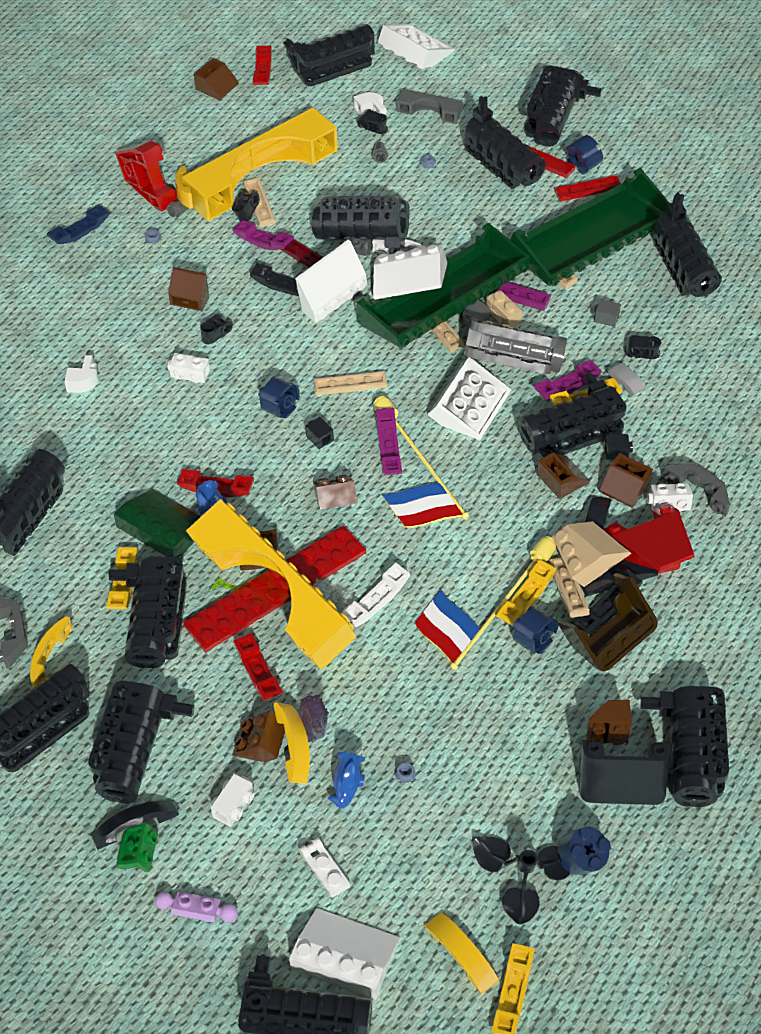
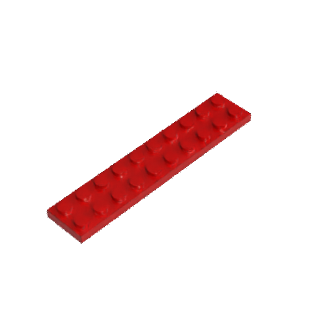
(271, 589)

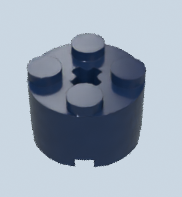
(584, 154)
(279, 397)
(535, 630)
(583, 850)

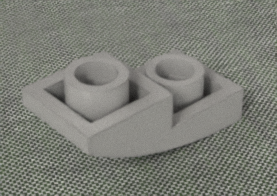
(627, 378)

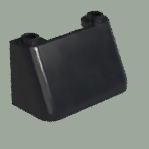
(623, 777)

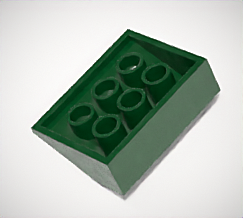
(157, 522)

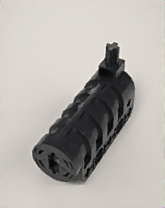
(500, 150)
(363, 221)
(684, 252)
(574, 420)
(29, 498)
(153, 604)
(130, 738)
(693, 741)

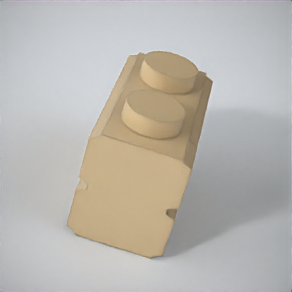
(504, 309)

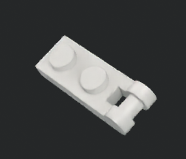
(324, 868)

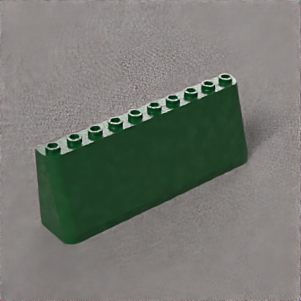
(593, 229)
(467, 278)

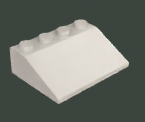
(414, 45)
(409, 271)
(331, 282)
(470, 400)
(344, 953)

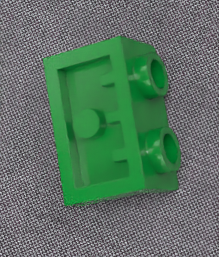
(137, 847)

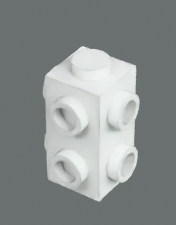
(189, 367)
(677, 495)
(234, 796)

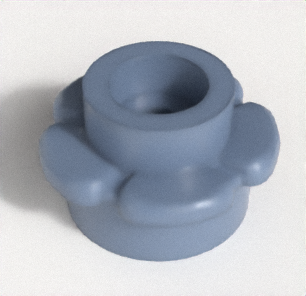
(428, 161)
(152, 236)
(401, 769)

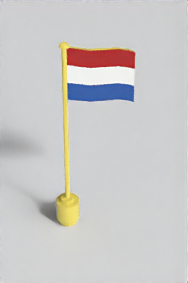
(423, 503)
(453, 629)

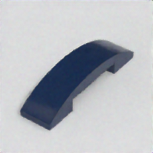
(76, 231)

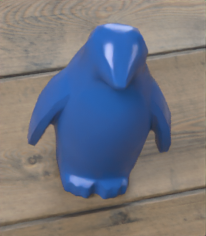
(207, 495)
(347, 778)

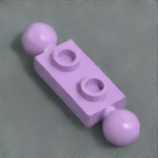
(196, 906)

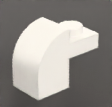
(369, 101)
(82, 379)

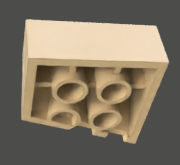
(588, 551)

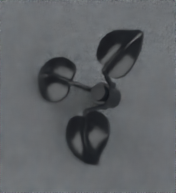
(518, 903)

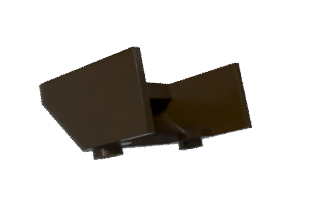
(620, 634)

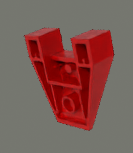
(142, 173)
(656, 542)

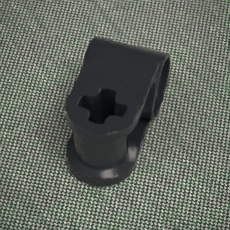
(372, 121)
(245, 205)
(215, 329)
(642, 347)

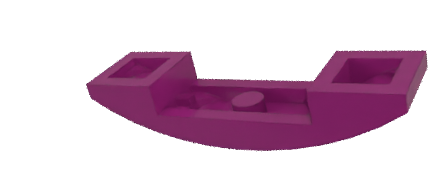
(261, 239)
(569, 382)
(388, 441)

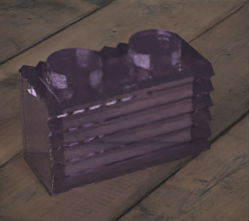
(314, 717)

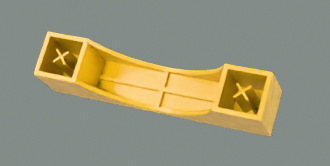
(303, 138)
(313, 620)

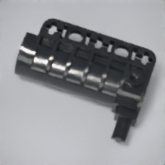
(332, 54)
(555, 103)
(39, 712)
(298, 1011)

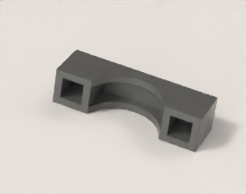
(414, 101)

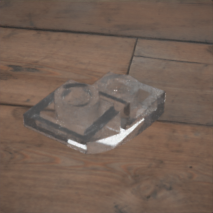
(337, 595)

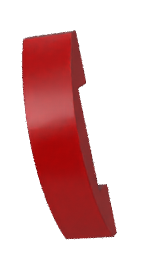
(263, 65)
(227, 487)
(256, 667)

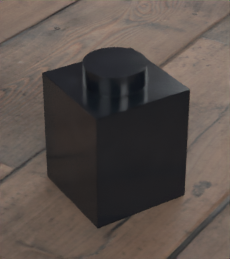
(319, 432)
(617, 444)

